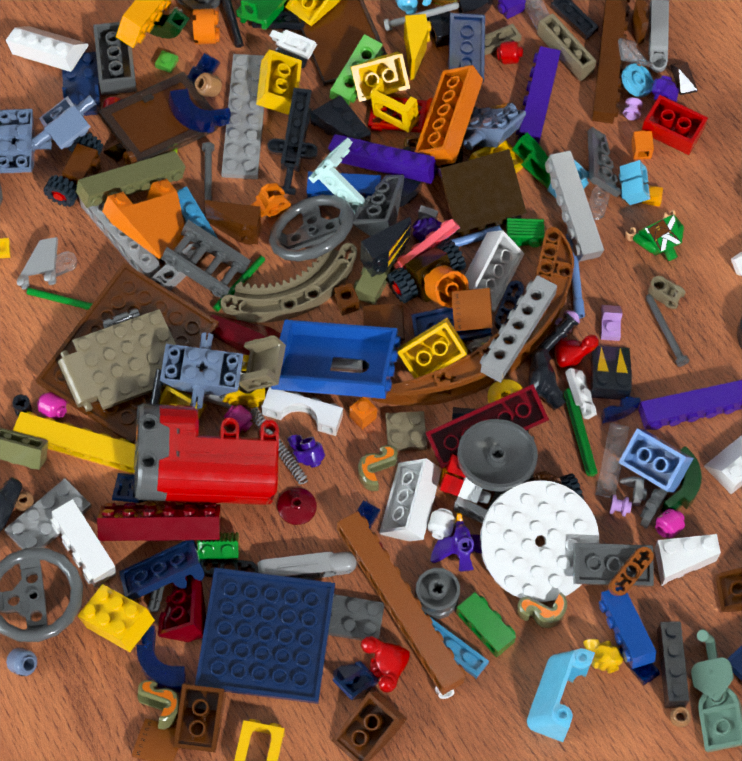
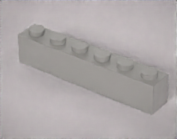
(574, 206)

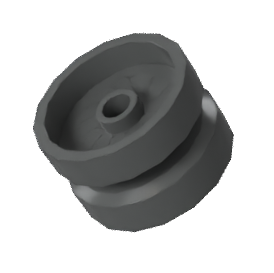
(438, 592)

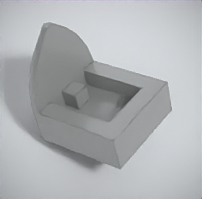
(639, 491)

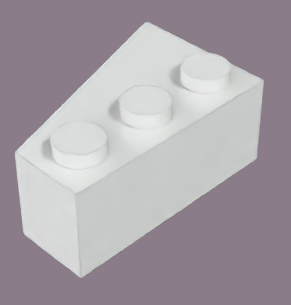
(685, 554)

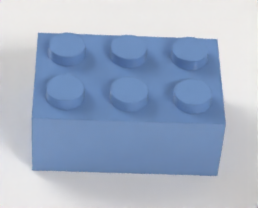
(655, 460)

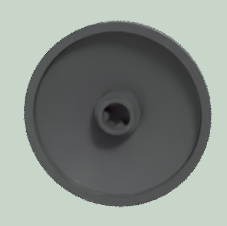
(497, 455)

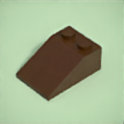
(235, 220)
(730, 590)
(199, 718)
(369, 728)

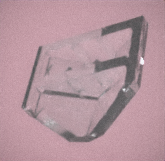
(631, 54)

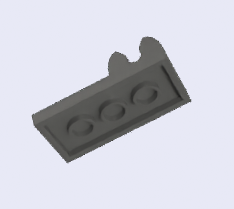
(600, 563)

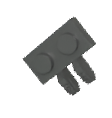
(652, 506)

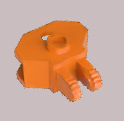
(270, 200)

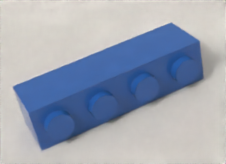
(362, 183)
(628, 629)

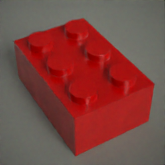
(674, 124)

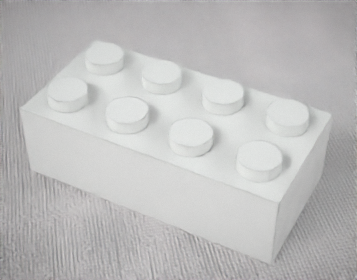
(83, 543)

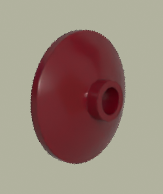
(297, 514)

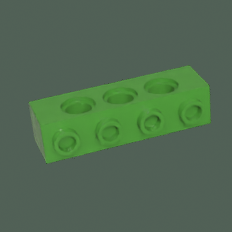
(366, 47)

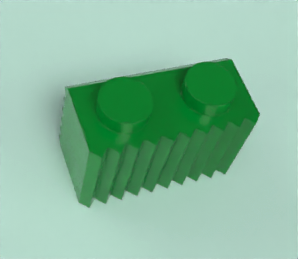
(526, 231)
(224, 548)

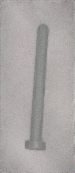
(431, 12)

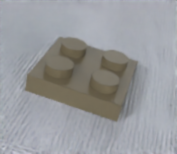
(406, 430)

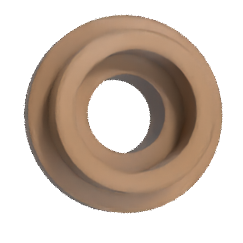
(24, 506)
(680, 711)

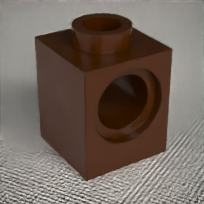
(346, 305)

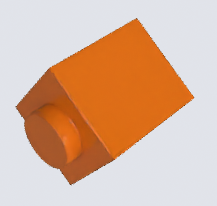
(642, 144)
(363, 412)

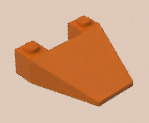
(150, 223)

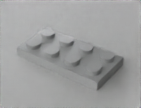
(34, 526)

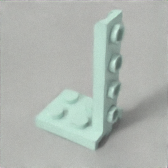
(334, 180)

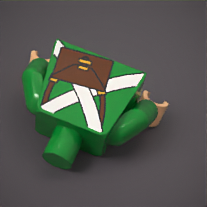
(660, 236)

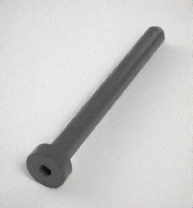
(208, 148)
(681, 359)

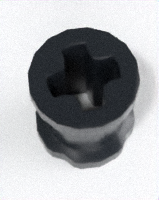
(20, 400)

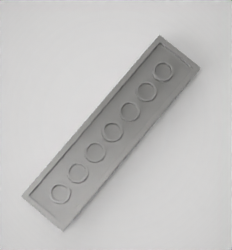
(245, 127)

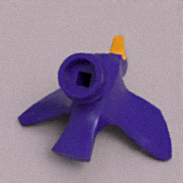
(460, 543)

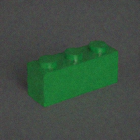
(486, 624)

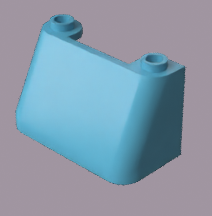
(546, 713)

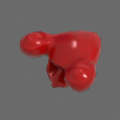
(572, 351)
(387, 663)

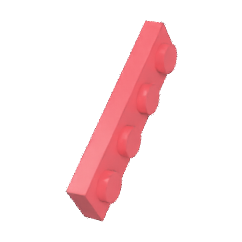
(432, 240)

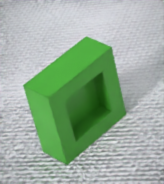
(166, 61)

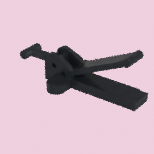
(294, 148)

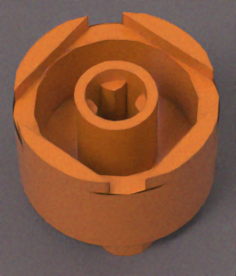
(205, 26)
(442, 282)

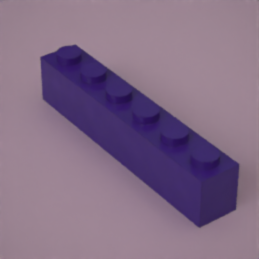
(539, 92)
(387, 159)
(691, 405)

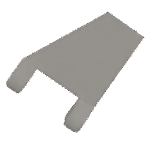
(41, 261)

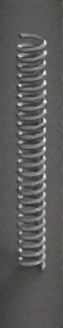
(260, 418)

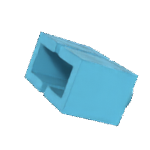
(632, 179)

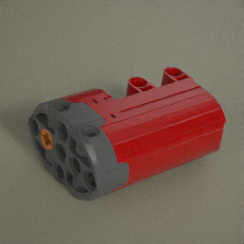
(191, 467)

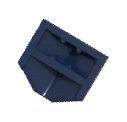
(124, 489)
(354, 679)

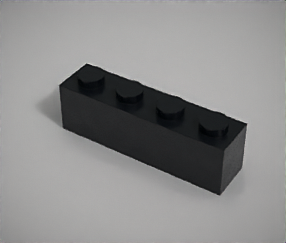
(672, 664)

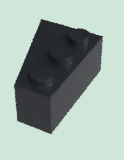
(340, 119)

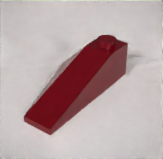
(237, 332)
(184, 613)

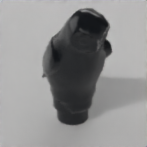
(544, 379)
(8, 496)

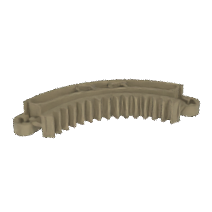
(270, 303)

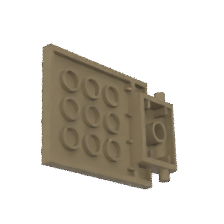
(116, 361)

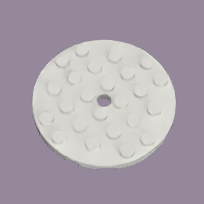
(511, 532)

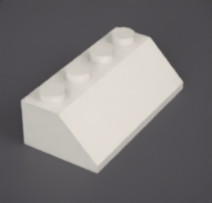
(46, 47)
(494, 265)
(727, 466)
(411, 500)

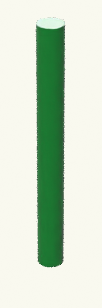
(245, 276)
(58, 298)

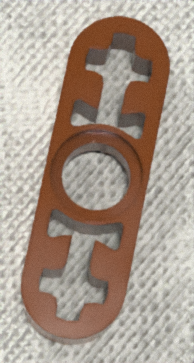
(639, 570)

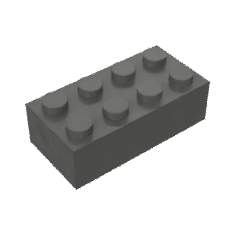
(113, 61)

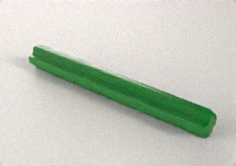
(581, 434)

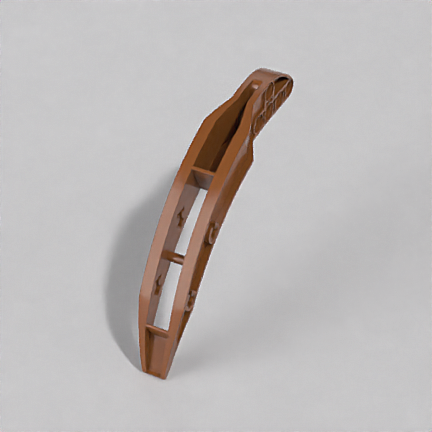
(465, 374)

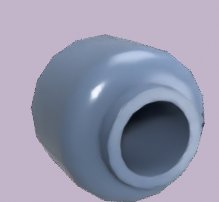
(21, 661)

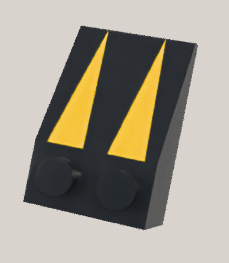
(383, 248)
(611, 373)

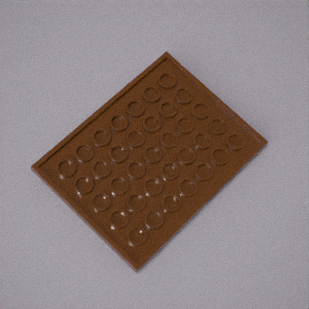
(125, 292)

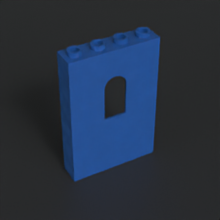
(315, 344)

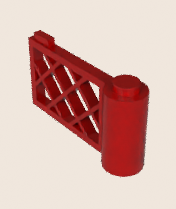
(376, 126)

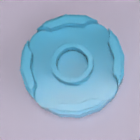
(637, 80)

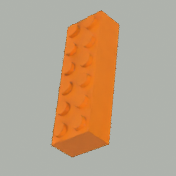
(449, 114)

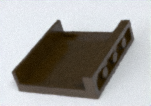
(482, 191)

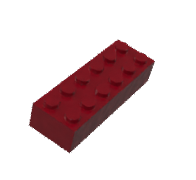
(519, 407)
(159, 522)

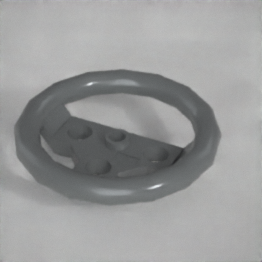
(315, 231)
(30, 565)

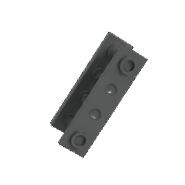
(214, 246)

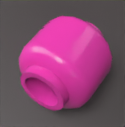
(51, 406)
(242, 416)
(670, 523)

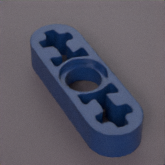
(508, 298)

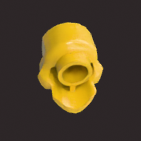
(606, 656)

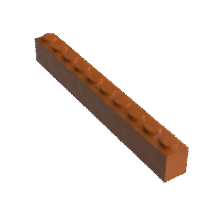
(400, 603)

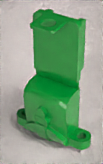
(260, 11)

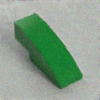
(533, 158)

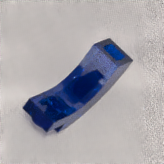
(194, 117)
(165, 675)

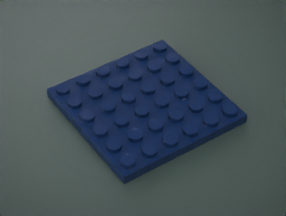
(266, 635)

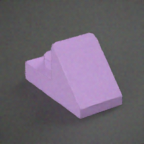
(611, 322)

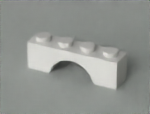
(280, 403)

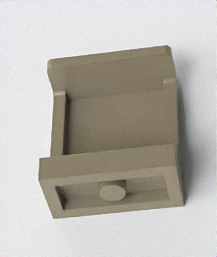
(263, 363)

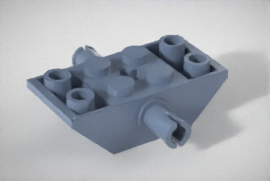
(64, 122)
(492, 126)
(16, 142)
(183, 366)

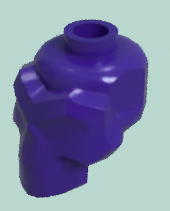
(665, 87)
(424, 227)
(306, 450)

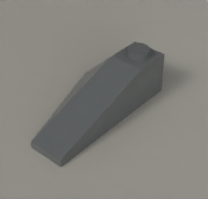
(382, 207)

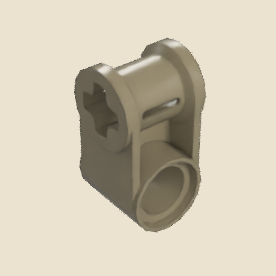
(666, 292)

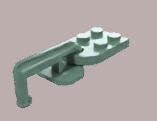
(723, 718)

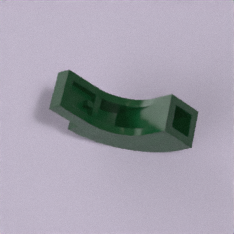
(170, 25)
(690, 486)

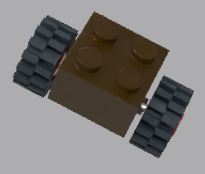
(410, 282)

